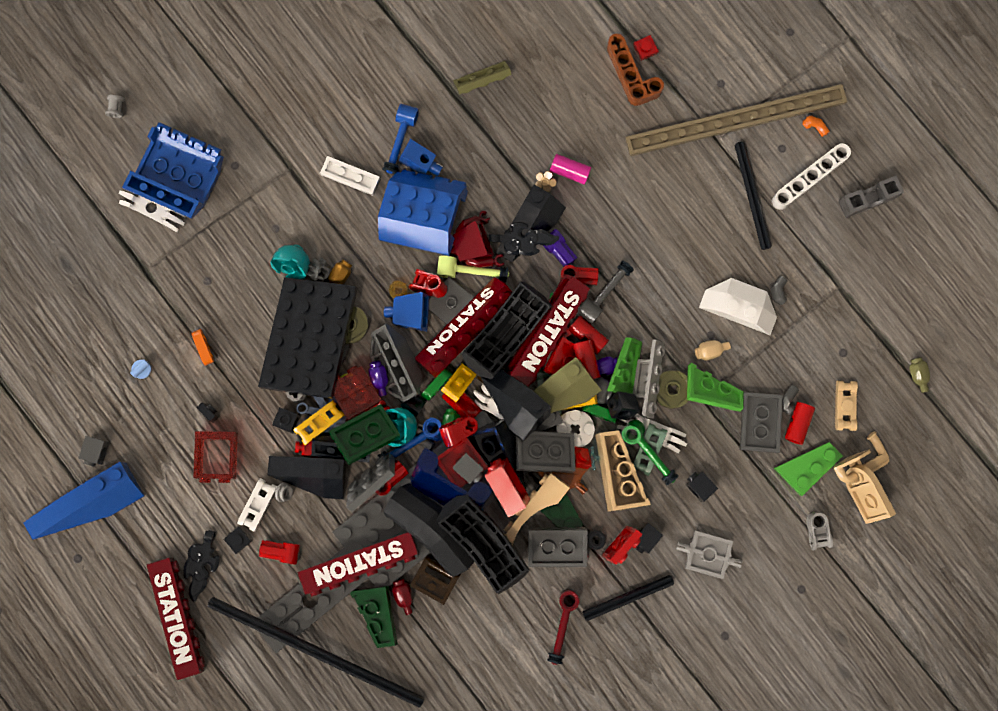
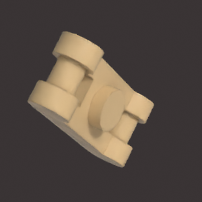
(846, 405)

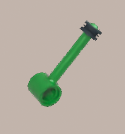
(628, 437)

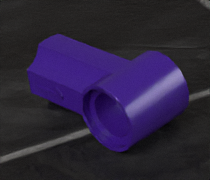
(561, 250)

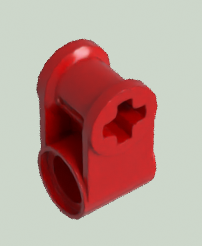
(426, 282)
(457, 430)

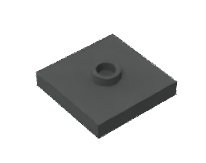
(451, 303)

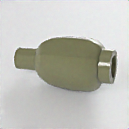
(920, 373)

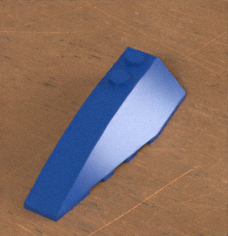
(89, 502)

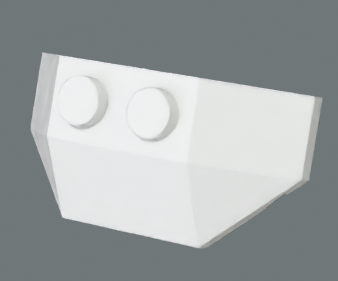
(741, 304)

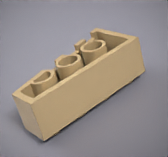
(618, 473)

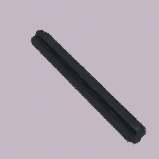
(628, 597)

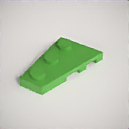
(808, 468)

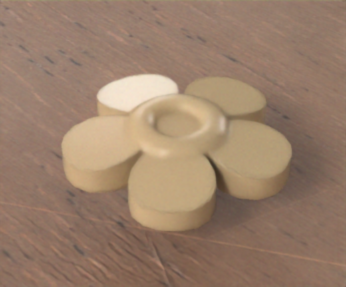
(545, 181)

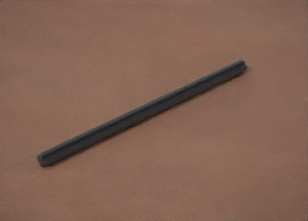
(316, 652)

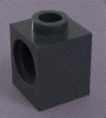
(623, 405)
(286, 420)
(701, 486)
(648, 539)

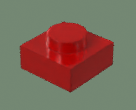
(645, 47)
(582, 458)

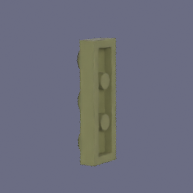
(482, 77)

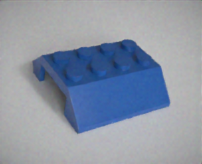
(176, 171)
(420, 211)

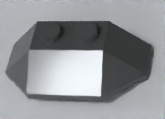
(399, 361)

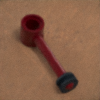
(556, 657)

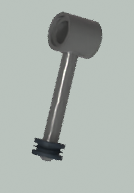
(591, 309)

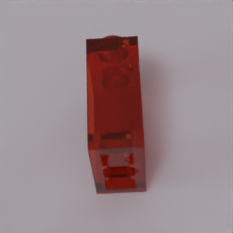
(200, 436)

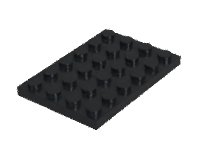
(308, 337)

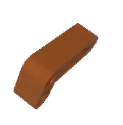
(630, 68)

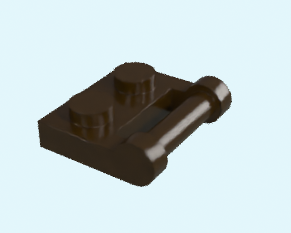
(431, 585)

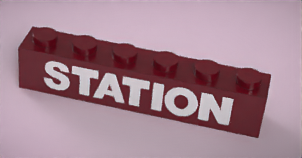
(463, 327)
(543, 339)
(357, 563)
(175, 618)

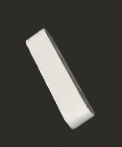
(817, 170)

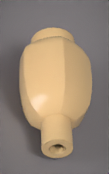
(711, 349)

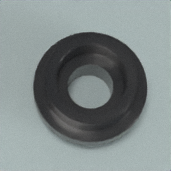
(602, 540)

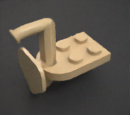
(864, 484)

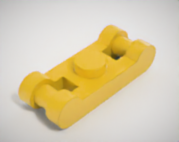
(319, 422)

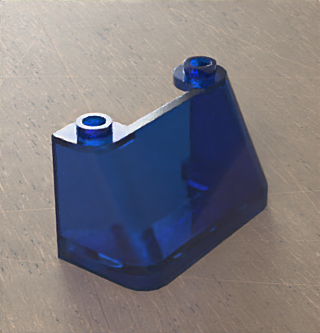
(440, 489)

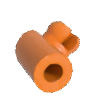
(817, 123)

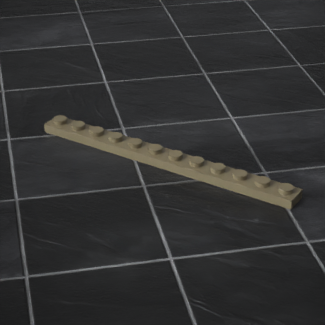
(736, 120)

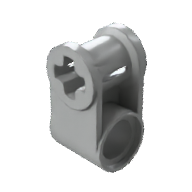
(820, 532)

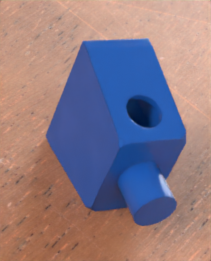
(414, 153)
(409, 311)

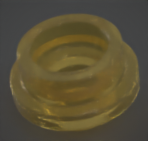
(398, 284)

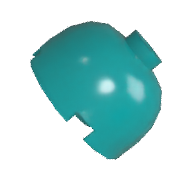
(291, 260)
(405, 424)

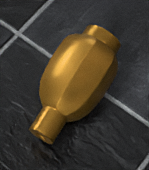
(340, 272)

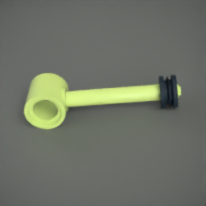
(448, 267)

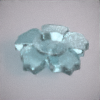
(593, 458)

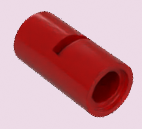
(584, 331)
(585, 352)
(799, 427)

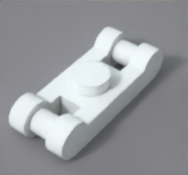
(257, 505)

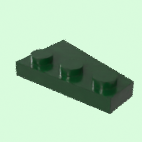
(562, 514)
(378, 614)

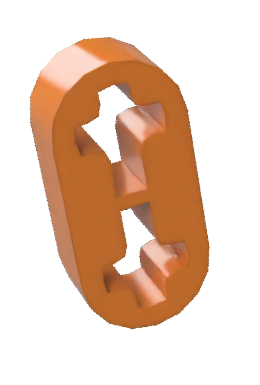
(202, 347)

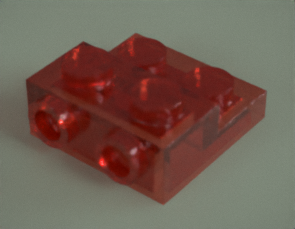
(355, 392)

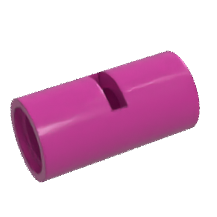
(570, 169)

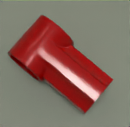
(587, 276)
(400, 473)
(284, 552)

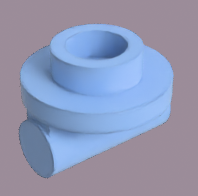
(141, 369)

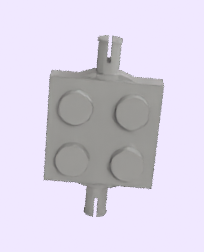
(709, 554)

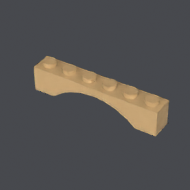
(548, 494)

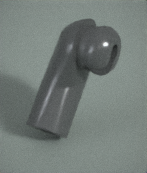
(787, 399)

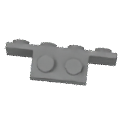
(647, 378)

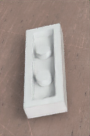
(350, 175)

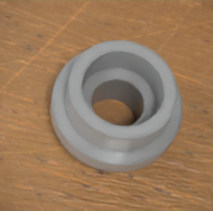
(283, 492)

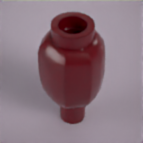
(403, 595)

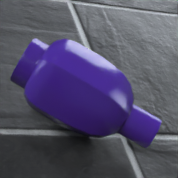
(606, 365)
(378, 377)

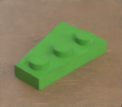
(625, 368)
(710, 391)

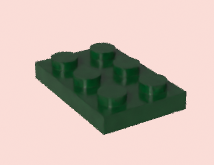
(364, 434)

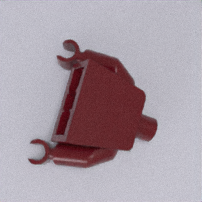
(472, 243)

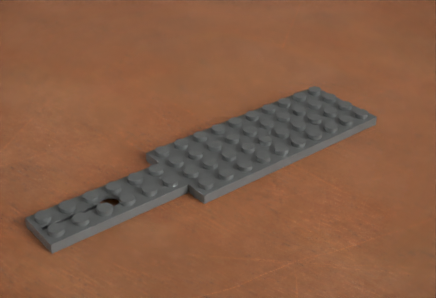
(360, 531)

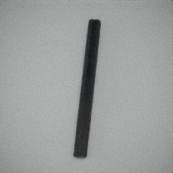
(753, 196)

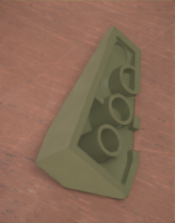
(568, 387)

